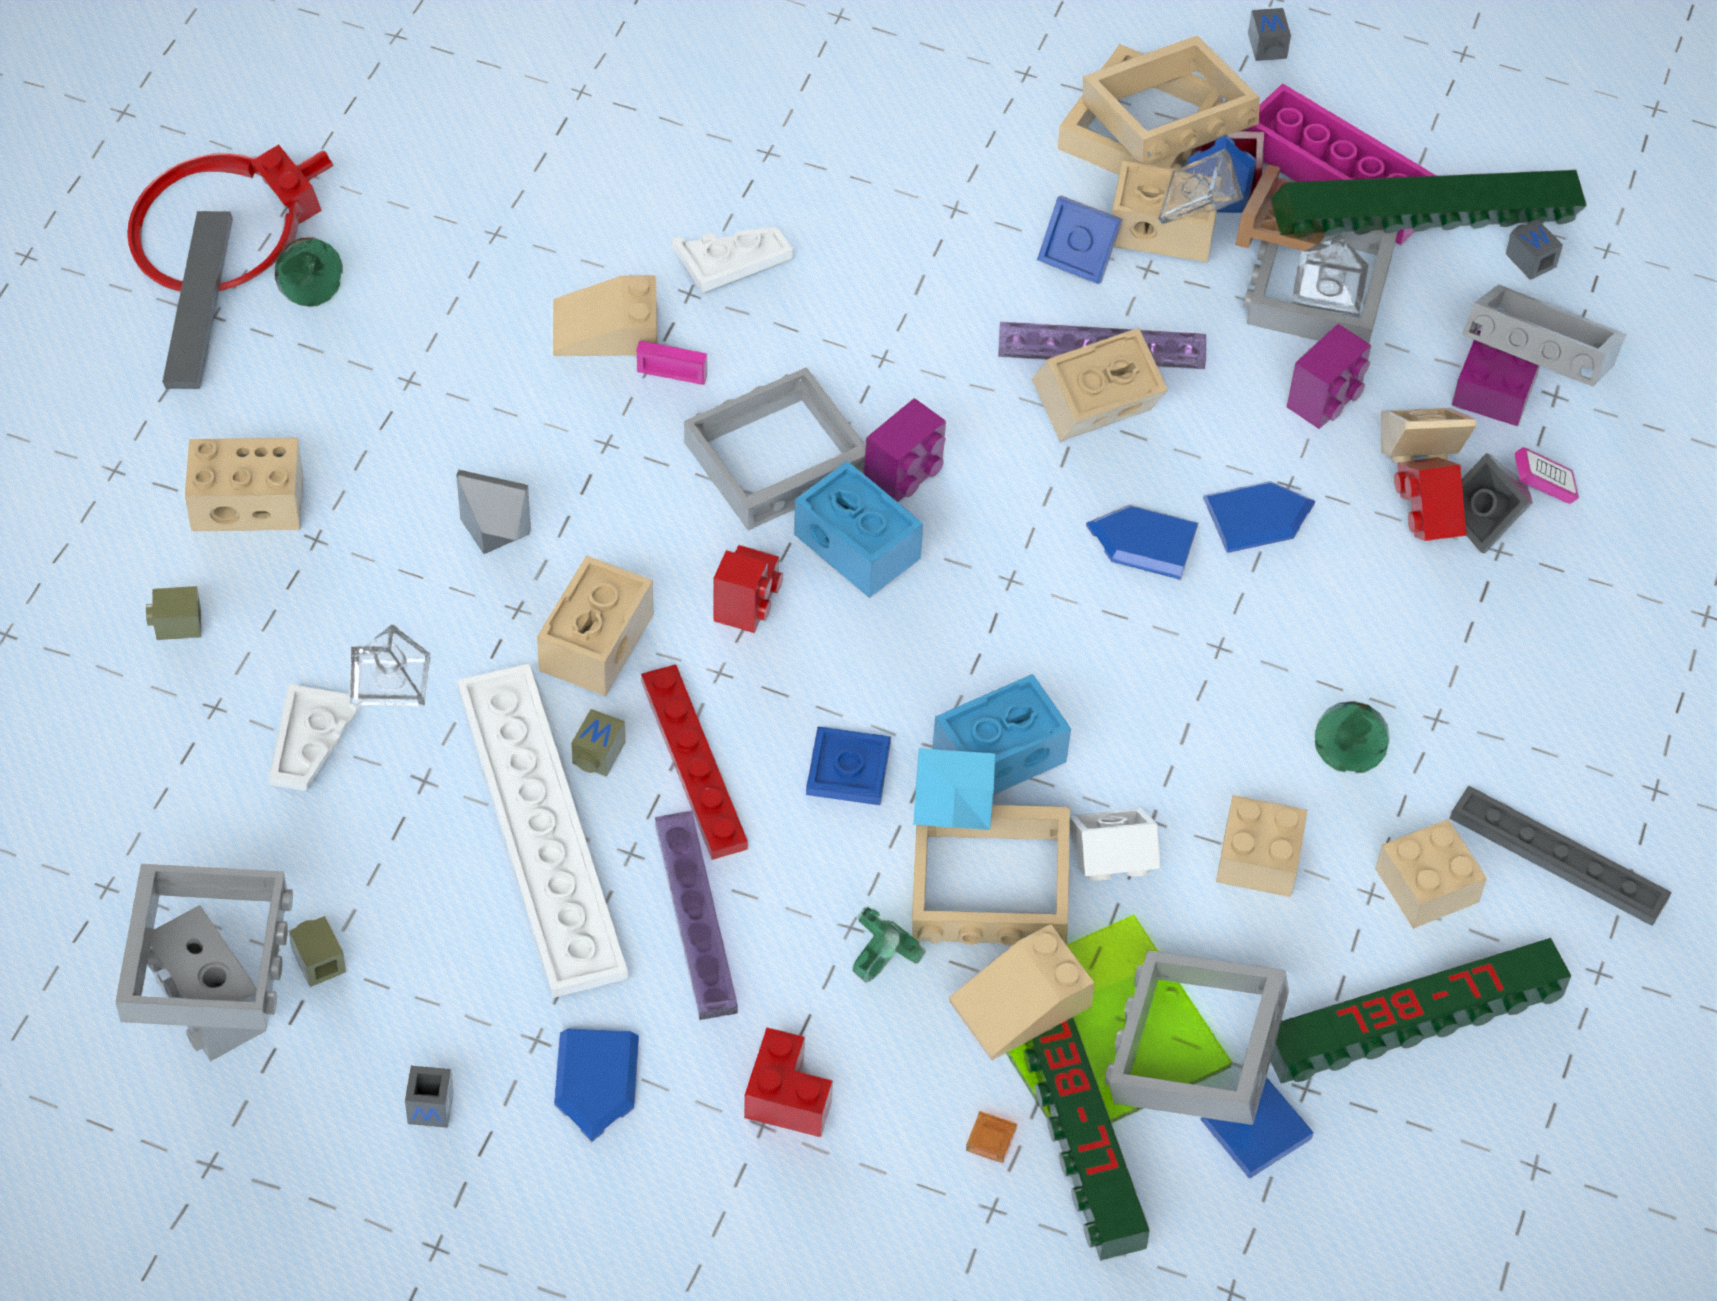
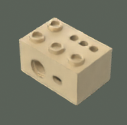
(1139, 204)
(1099, 384)
(244, 484)
(595, 625)

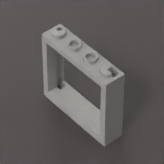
(1313, 322)
(1544, 334)
(757, 404)
(202, 882)
(1191, 1099)

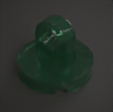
(308, 271)
(1352, 737)
(886, 941)

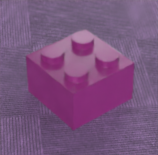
(1329, 376)
(1495, 383)
(905, 450)

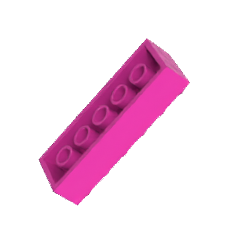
(1323, 147)

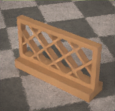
(1259, 217)

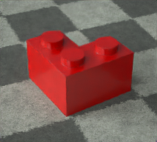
(1435, 497)
(744, 587)
(783, 1094)

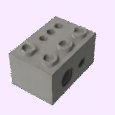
(197, 964)

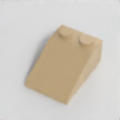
(606, 318)
(1424, 432)
(1024, 993)

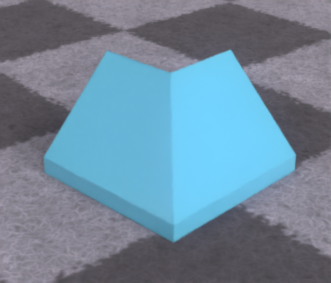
(954, 789)

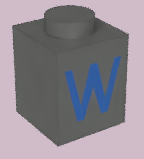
(1269, 34)
(1533, 249)
(429, 1096)

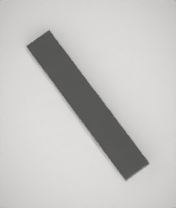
(197, 300)
(1560, 855)

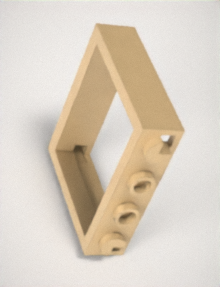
(1154, 68)
(1107, 153)
(993, 927)

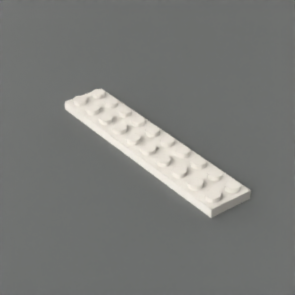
(542, 831)

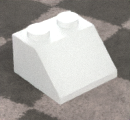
(1115, 843)

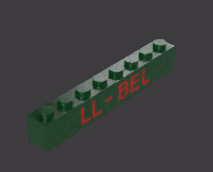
(1419, 1010)
(1087, 1142)

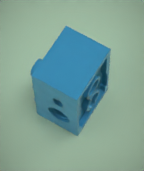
(858, 529)
(1015, 725)

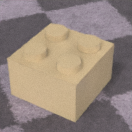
(1261, 846)
(1430, 873)

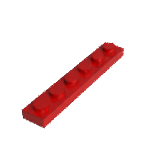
(694, 762)

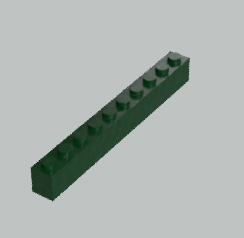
(1427, 202)

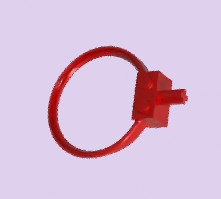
(277, 170)

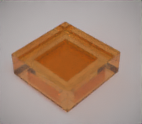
(991, 1137)

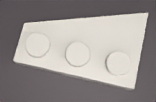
(726, 259)
(308, 733)

